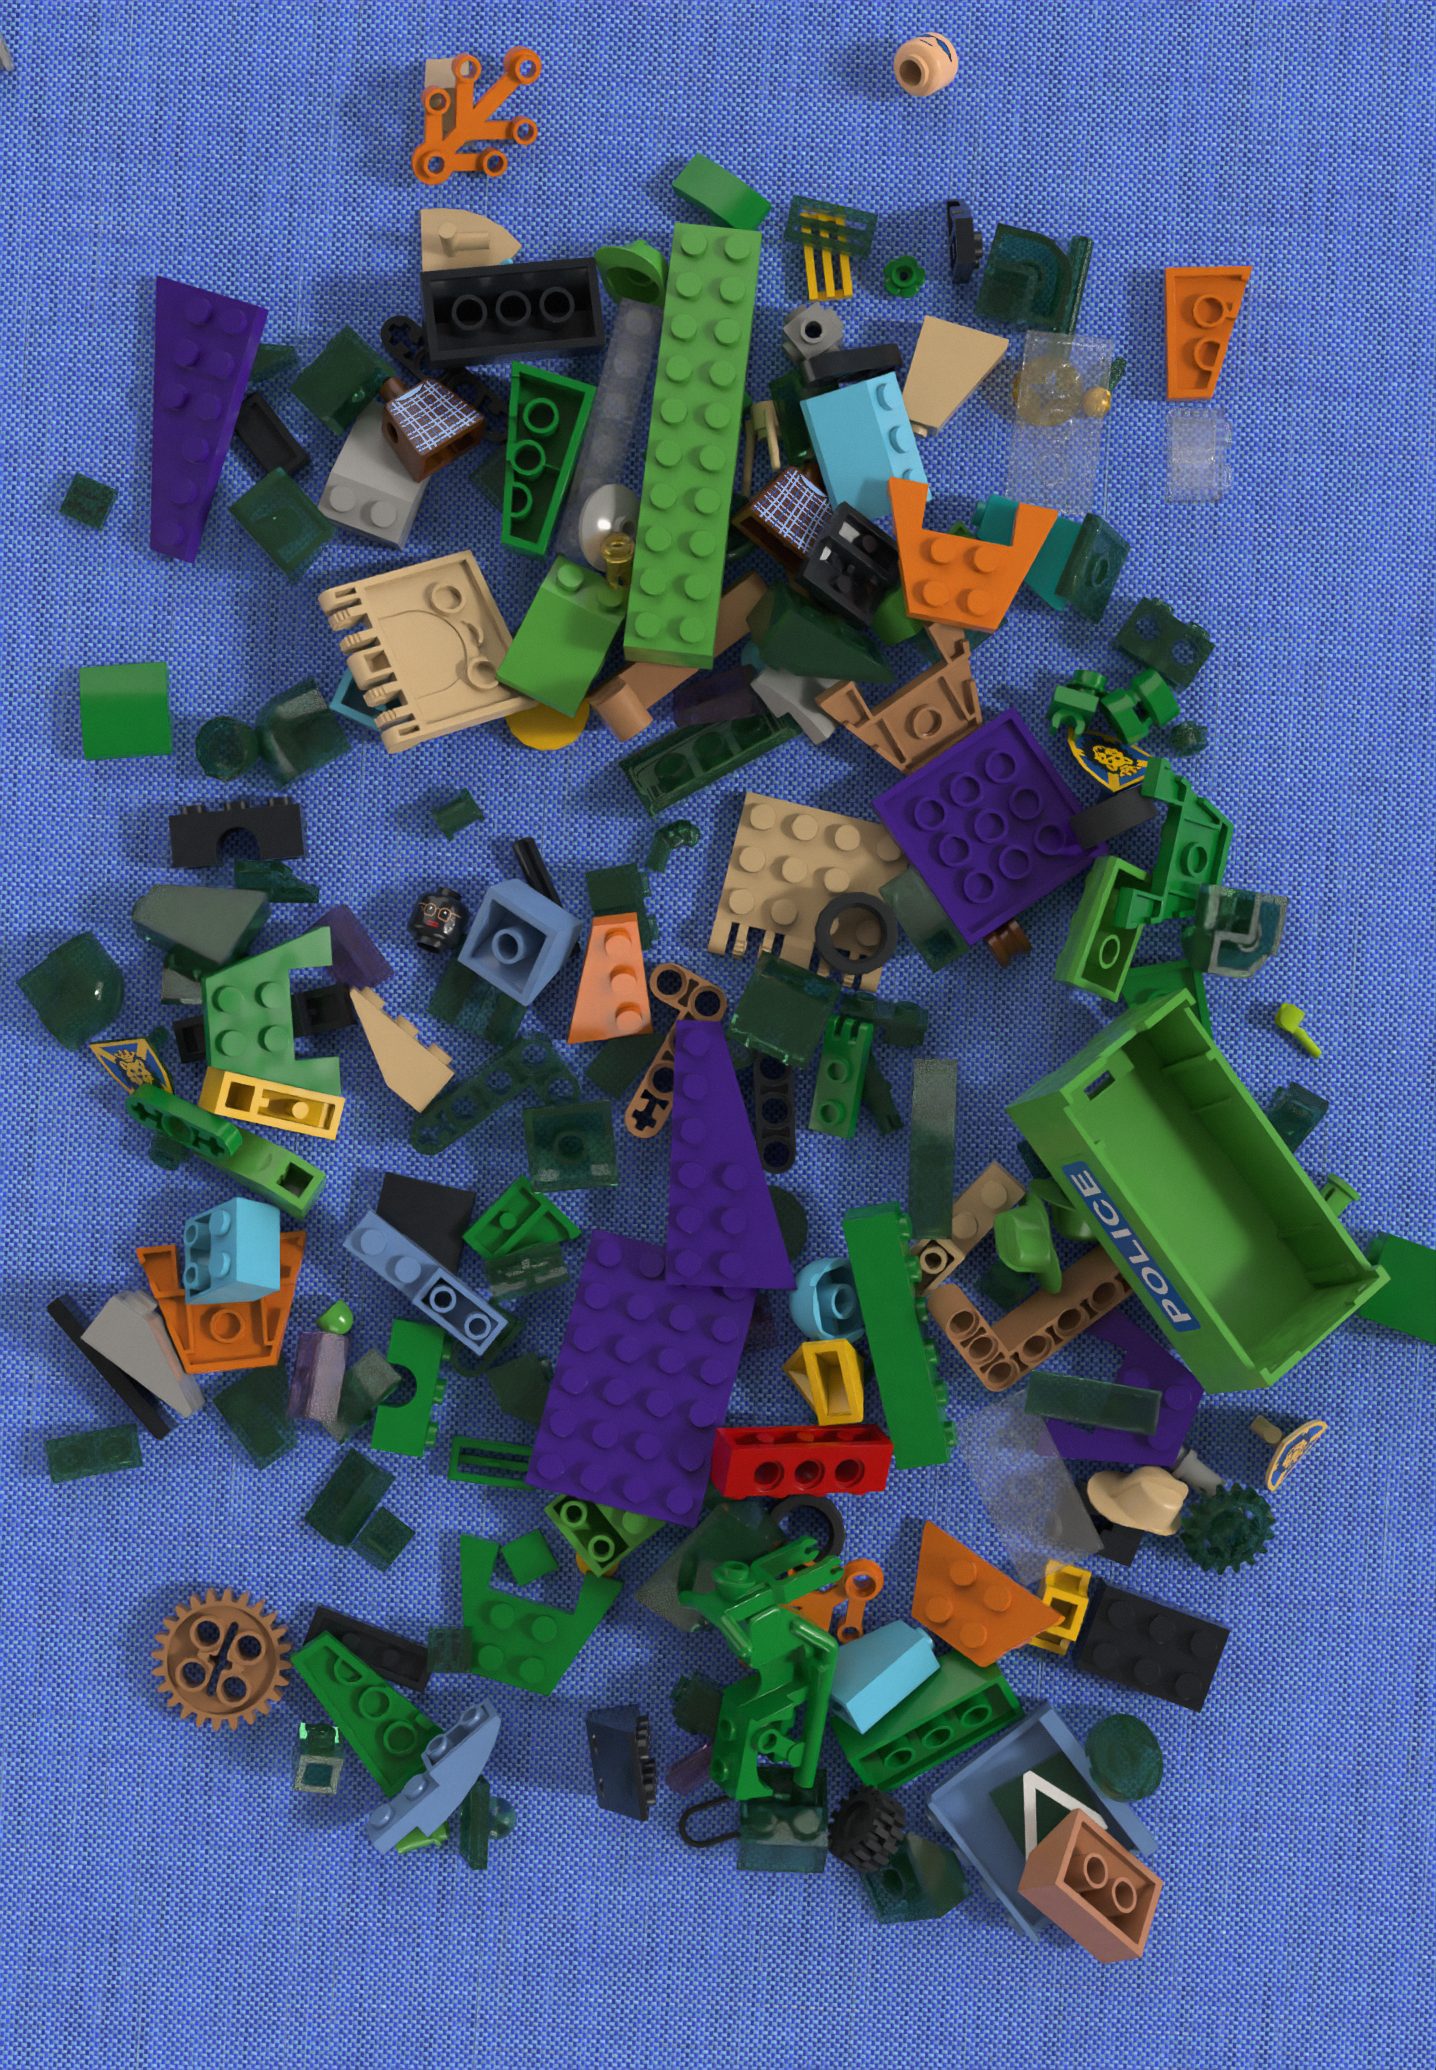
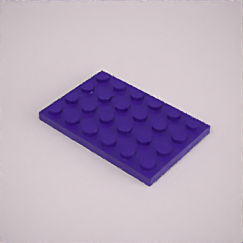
(640, 1385)

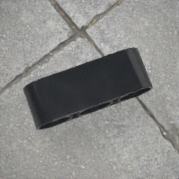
(771, 1132)

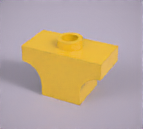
(1067, 1594)

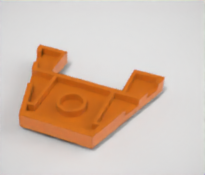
(960, 577)
(224, 1334)

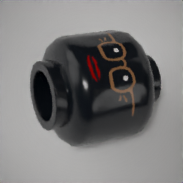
(438, 921)

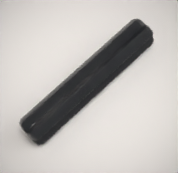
(537, 874)

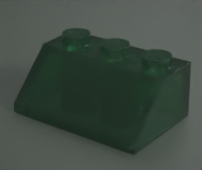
(727, 1534)

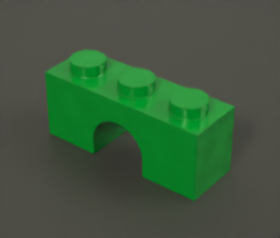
(409, 1425)

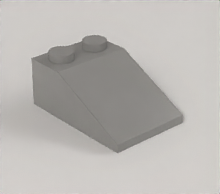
(371, 487)
(139, 1343)

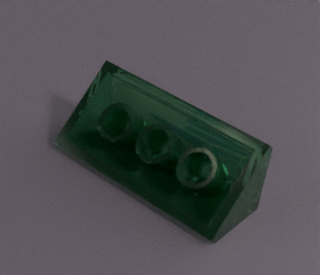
(703, 757)

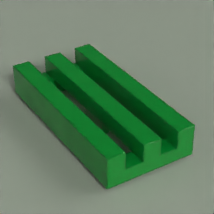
(491, 1445)

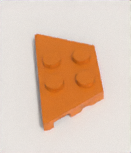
(974, 1601)

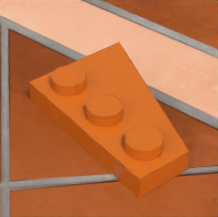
(613, 984)

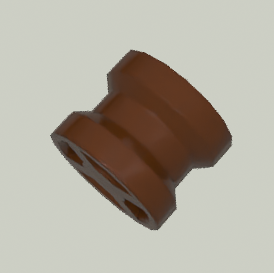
(1007, 942)

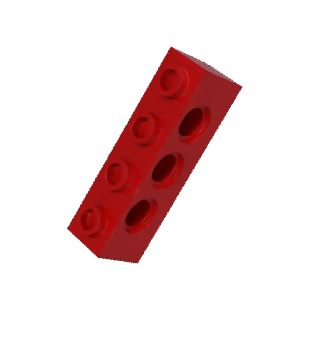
(800, 1460)

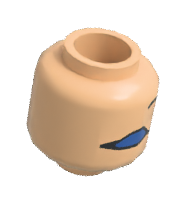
(925, 64)

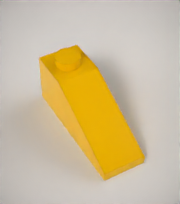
(271, 1103)

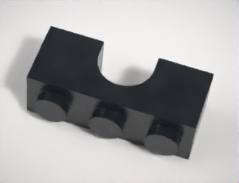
(200, 835)

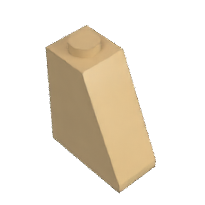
(946, 371)

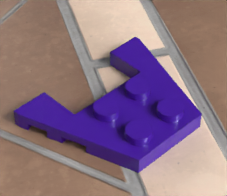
(1145, 1367)

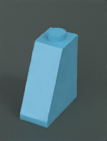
(880, 1672)

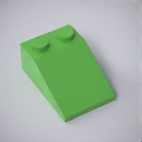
(565, 637)

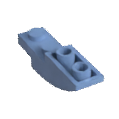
(425, 1282)
(452, 1769)

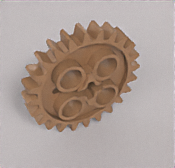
(187, 1645)

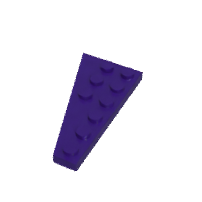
(199, 384)
(718, 1195)

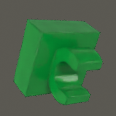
(1071, 709)

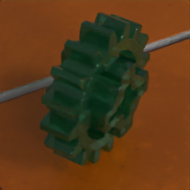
(1227, 1528)

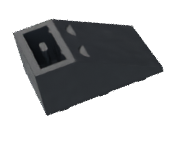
(621, 1760)

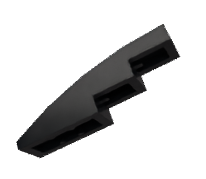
(311, 1011)

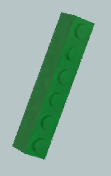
(899, 1334)

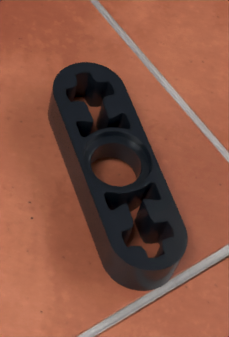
(850, 365)

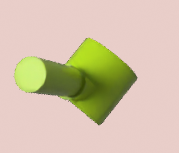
(1288, 1019)

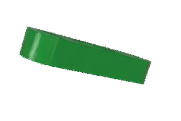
(184, 1120)

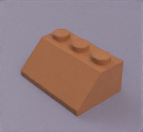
(1092, 1888)

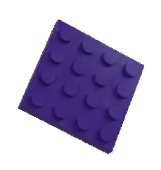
(987, 826)

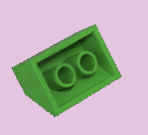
(1095, 951)

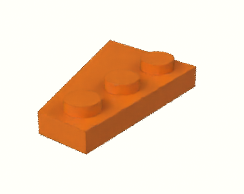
(1198, 326)

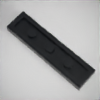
(133, 1393)

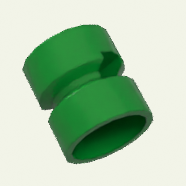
(1152, 699)

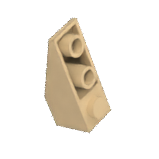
(405, 1062)

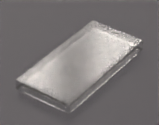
(1058, 421)
(1026, 1488)

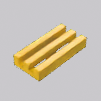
(830, 293)

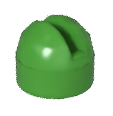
(336, 1318)

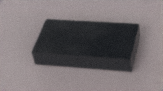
(268, 437)

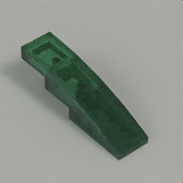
(933, 1148)

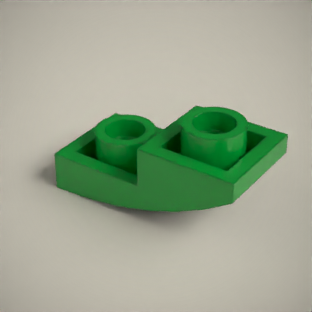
(720, 194)

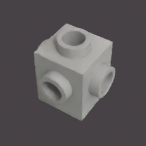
(798, 345)

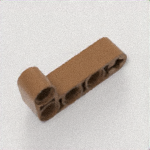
(685, 1002)

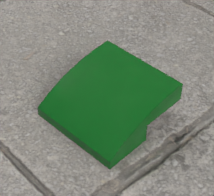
(125, 711)

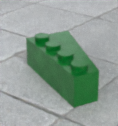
(543, 447)

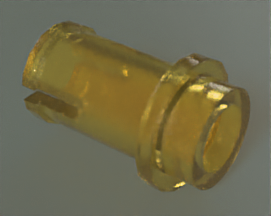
(618, 553)

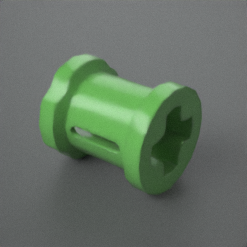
(1338, 1194)

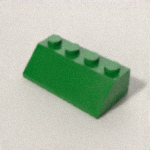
(932, 1723)

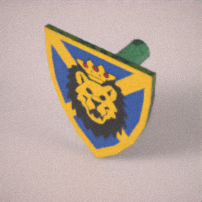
(136, 1060)

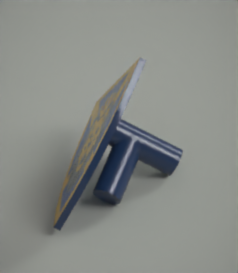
(1108, 762)

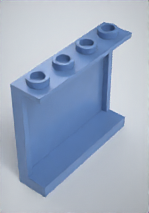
(979, 1832)

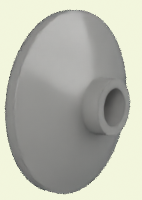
(607, 511)

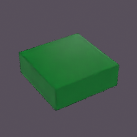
(529, 1556)

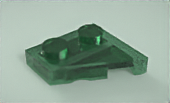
(257, 1413)

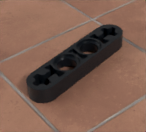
(450, 378)

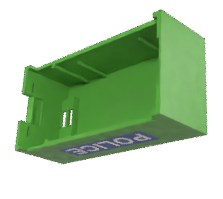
(1196, 1197)

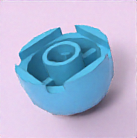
(827, 1301)

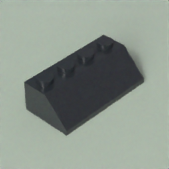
(511, 313)

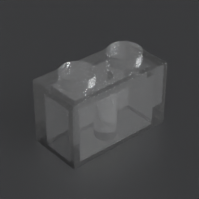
(1197, 455)

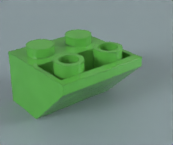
(599, 1531)

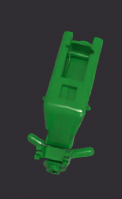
(792, 1662)

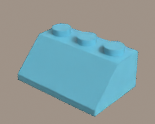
(862, 441)

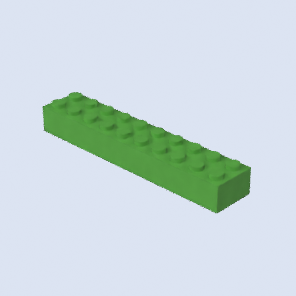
(693, 446)

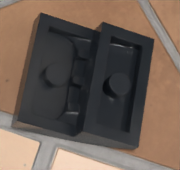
(850, 566)
(428, 1215)

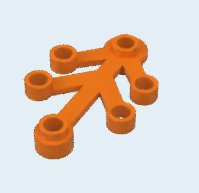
(471, 120)
(820, 1604)

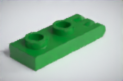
(840, 1077)

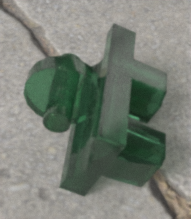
(525, 1271)

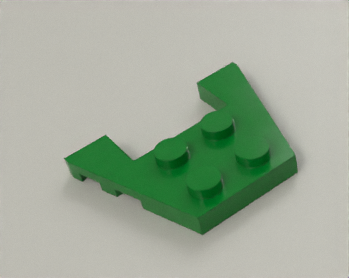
(1190, 852)
(251, 1016)
(522, 1637)

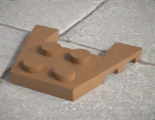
(921, 716)

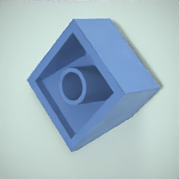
(519, 940)

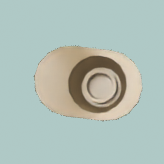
(1140, 1500)

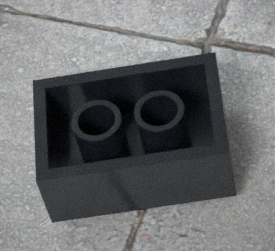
(1150, 1644)

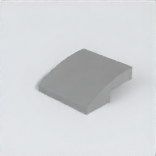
(796, 694)

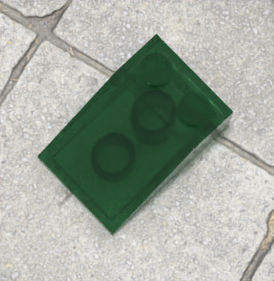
(813, 641)

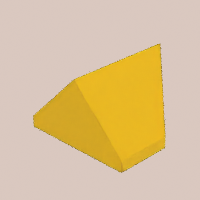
(829, 1379)

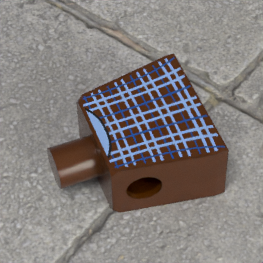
(428, 425)
(787, 514)

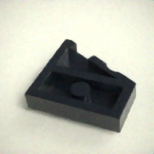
(964, 242)

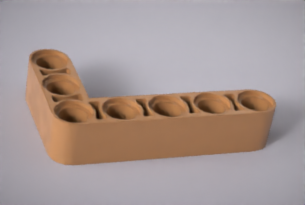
(628, 692)
(1036, 1326)

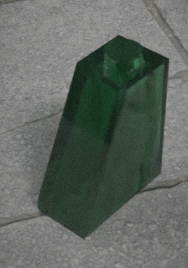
(201, 923)

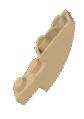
(972, 1219)

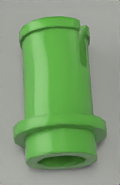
(417, 1839)

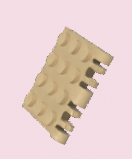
(435, 643)
(787, 871)

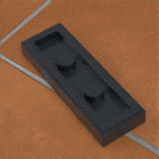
(383, 1650)

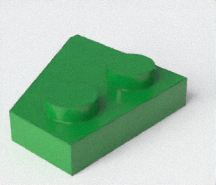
(518, 1222)

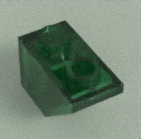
(923, 919)
(522, 1385)

